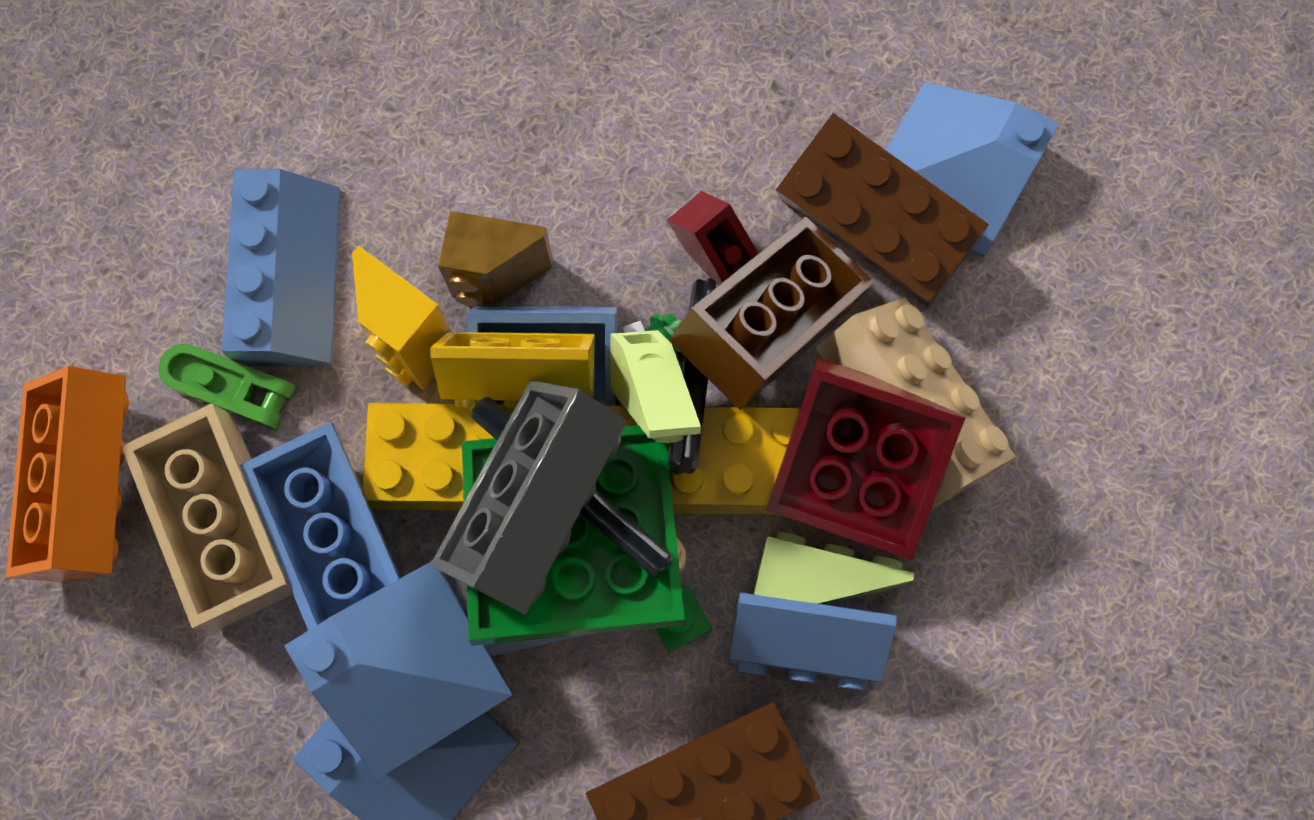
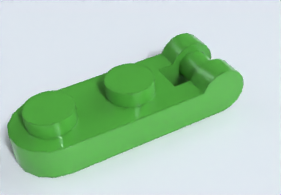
(224, 383)

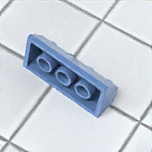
(281, 269)
(319, 523)

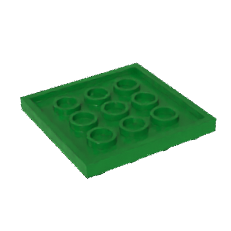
(593, 581)

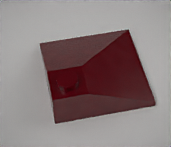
(864, 459)

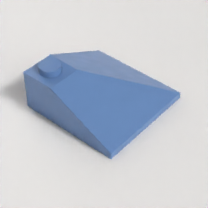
(973, 149)
(399, 670)
(423, 788)

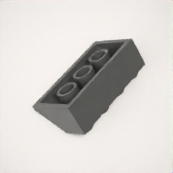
(530, 494)

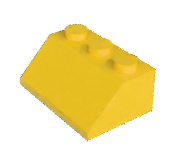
(397, 319)
(504, 363)

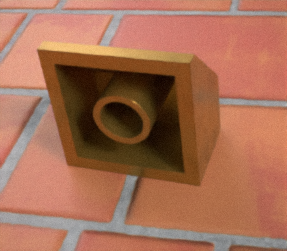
(491, 257)

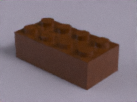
(881, 209)
(770, 312)
(727, 774)

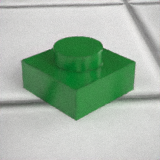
(695, 624)

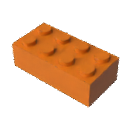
(67, 476)

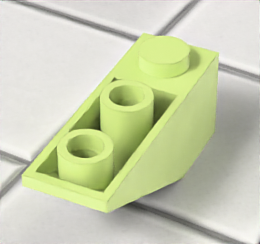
(652, 385)
(822, 576)

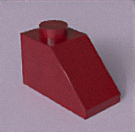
(713, 236)

